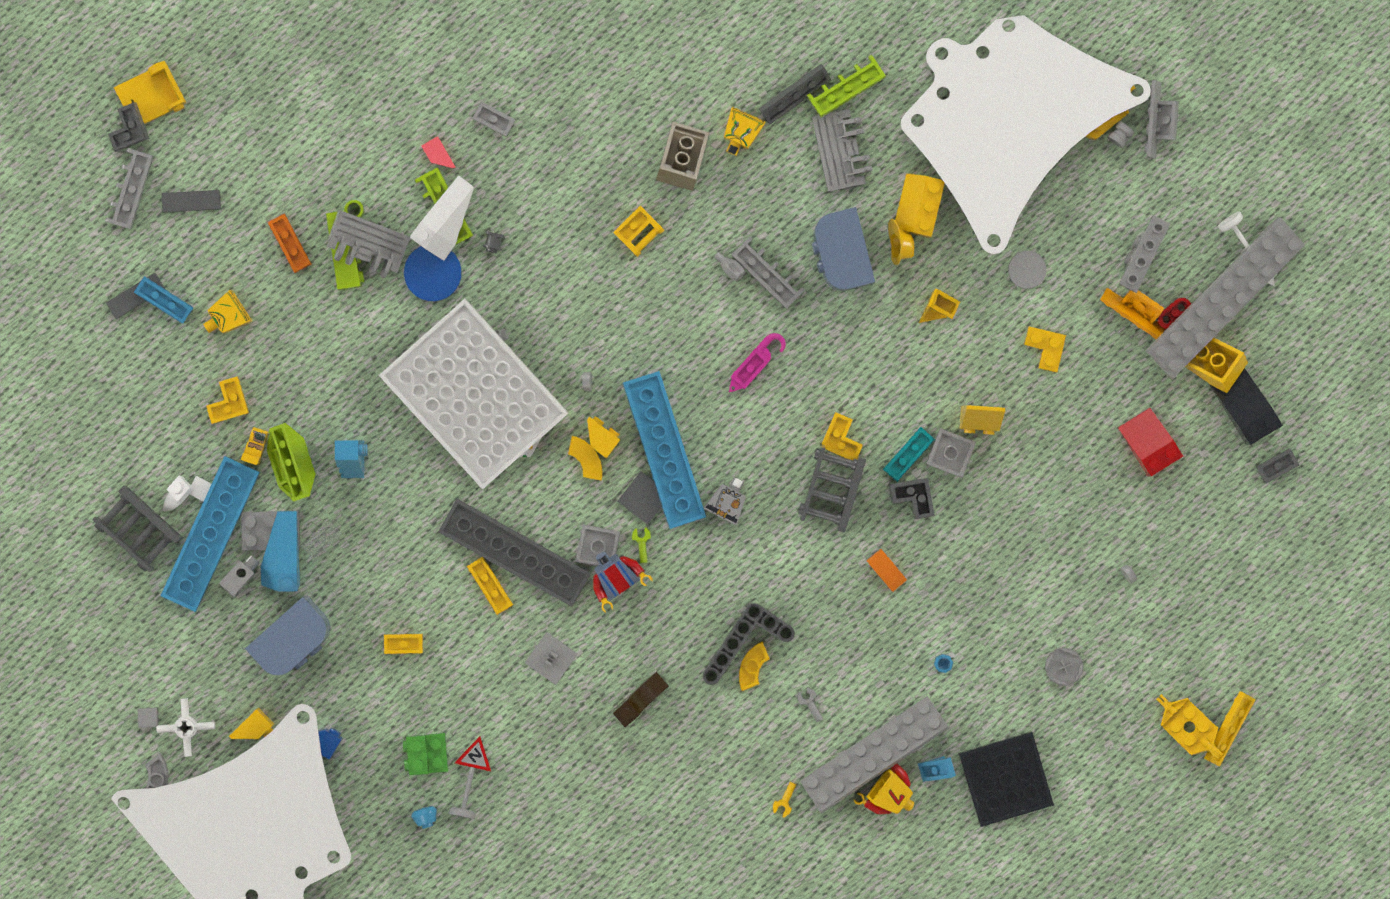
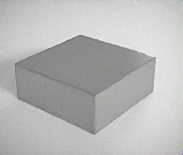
(147, 717)

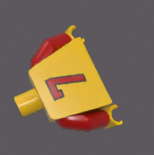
(889, 793)

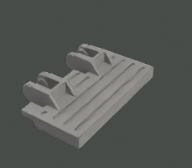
(837, 150)
(367, 240)

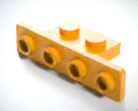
(1137, 309)

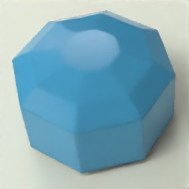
(943, 663)

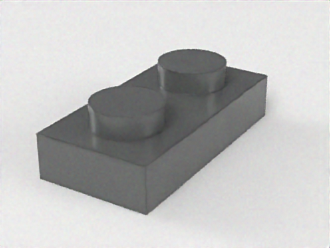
(1277, 466)

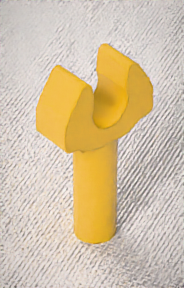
(785, 799)

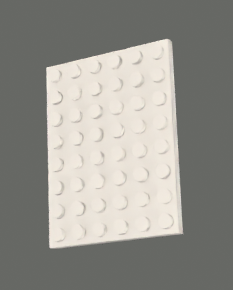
(473, 393)

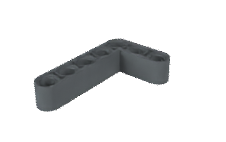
(741, 638)

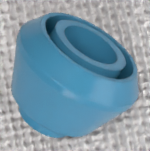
(425, 816)

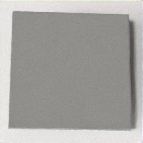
(551, 658)

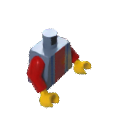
(615, 576)

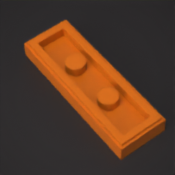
(289, 243)

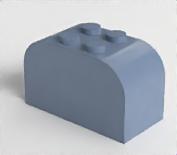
(842, 251)
(291, 638)

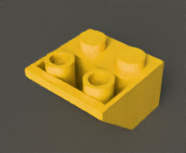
(600, 438)

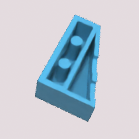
(350, 457)

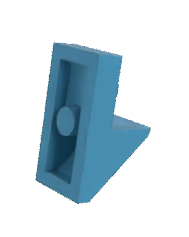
(936, 769)

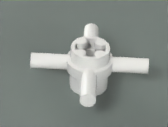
(190, 721)

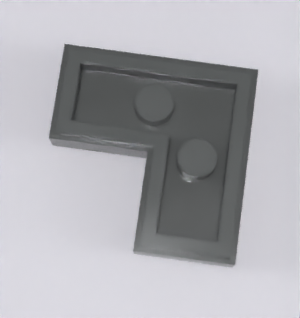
(133, 131)

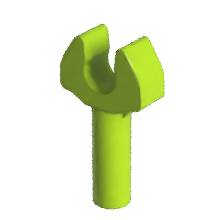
(642, 543)

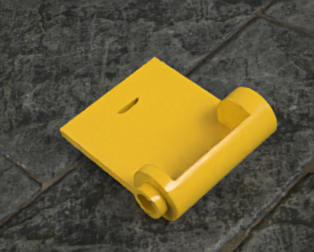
(153, 92)

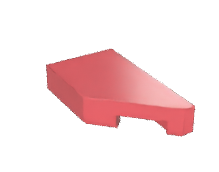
(437, 153)

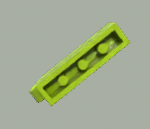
(346, 275)

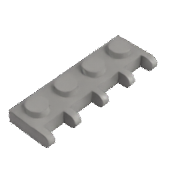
(131, 189)
(766, 274)

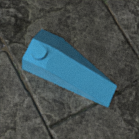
(281, 559)

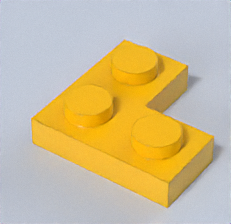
(1051, 346)
(233, 403)
(836, 440)

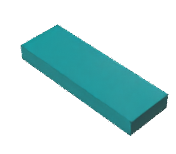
(908, 454)

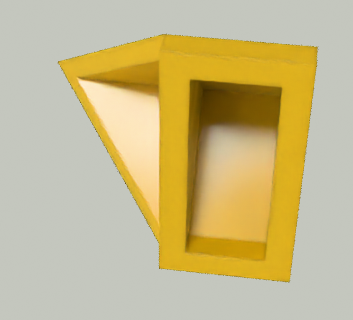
(939, 306)

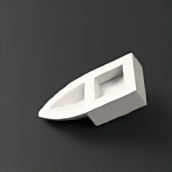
(177, 493)

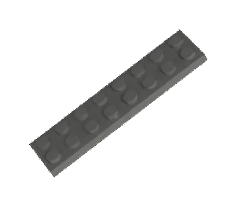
(514, 552)

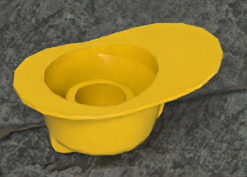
(901, 243)

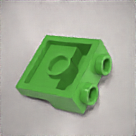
(425, 754)

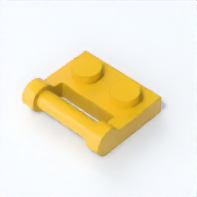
(634, 226)

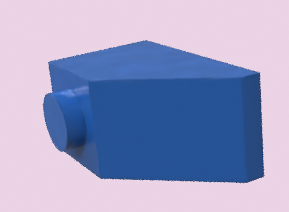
(329, 741)

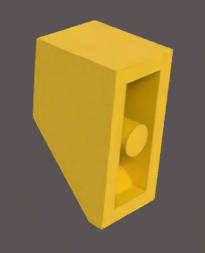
(253, 727)

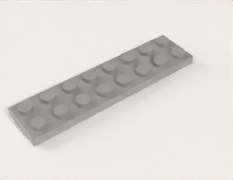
(874, 754)

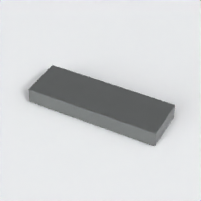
(191, 201)
(128, 299)

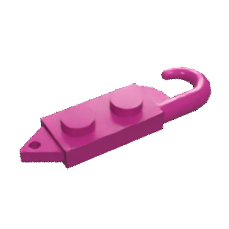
(754, 362)

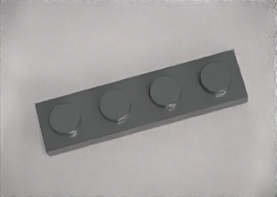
(795, 94)

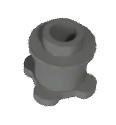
(493, 242)

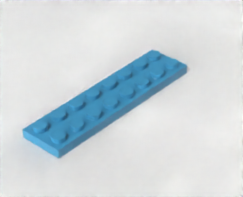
(664, 450)
(210, 533)

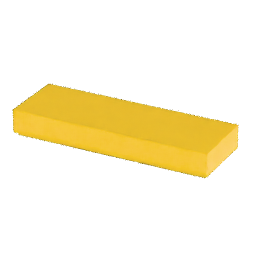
(490, 585)

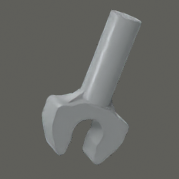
(810, 703)

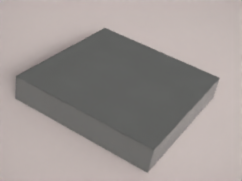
(641, 498)

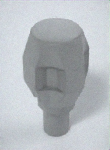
(730, 267)

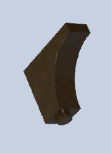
(639, 699)

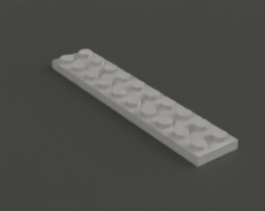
(1225, 297)

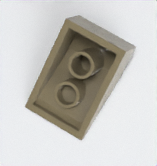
(682, 156)

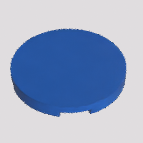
(431, 276)

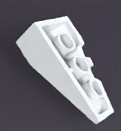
(443, 222)

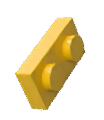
(403, 643)

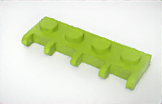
(847, 88)
(436, 188)

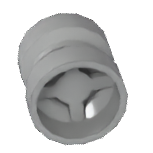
(1121, 134)

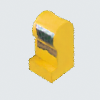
(255, 446)

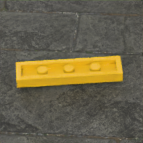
(1231, 726)

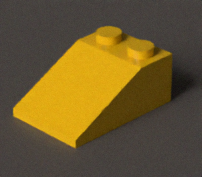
(1218, 364)
(981, 418)

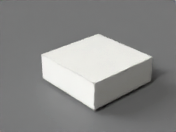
(200, 487)

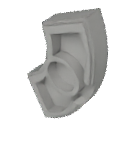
(157, 772)

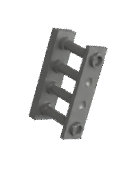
(851, 484)
(156, 522)

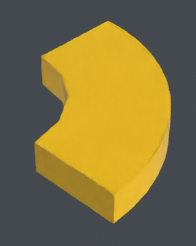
(587, 457)
(750, 666)

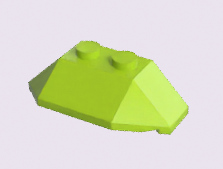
(290, 461)

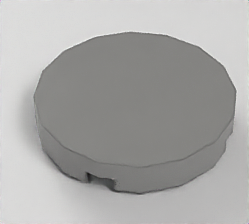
(1027, 269)
(1064, 666)

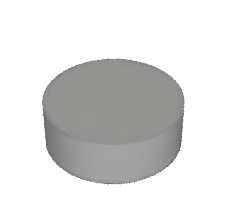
(587, 381)
(1129, 574)

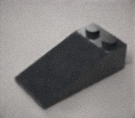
(1248, 409)

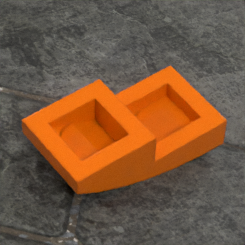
(886, 570)

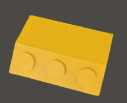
(919, 204)

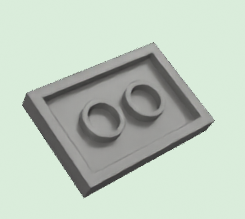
(257, 529)

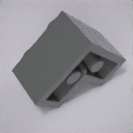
(917, 492)

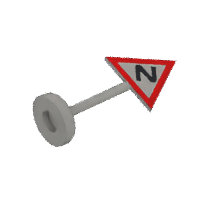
(474, 758)

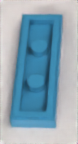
(163, 299)

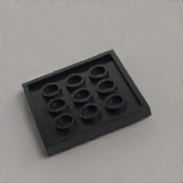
(1006, 779)

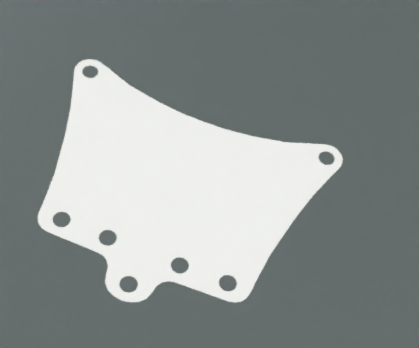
(1011, 117)
(248, 819)

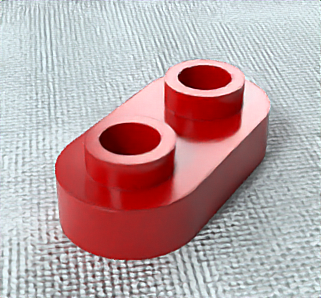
(1172, 312)

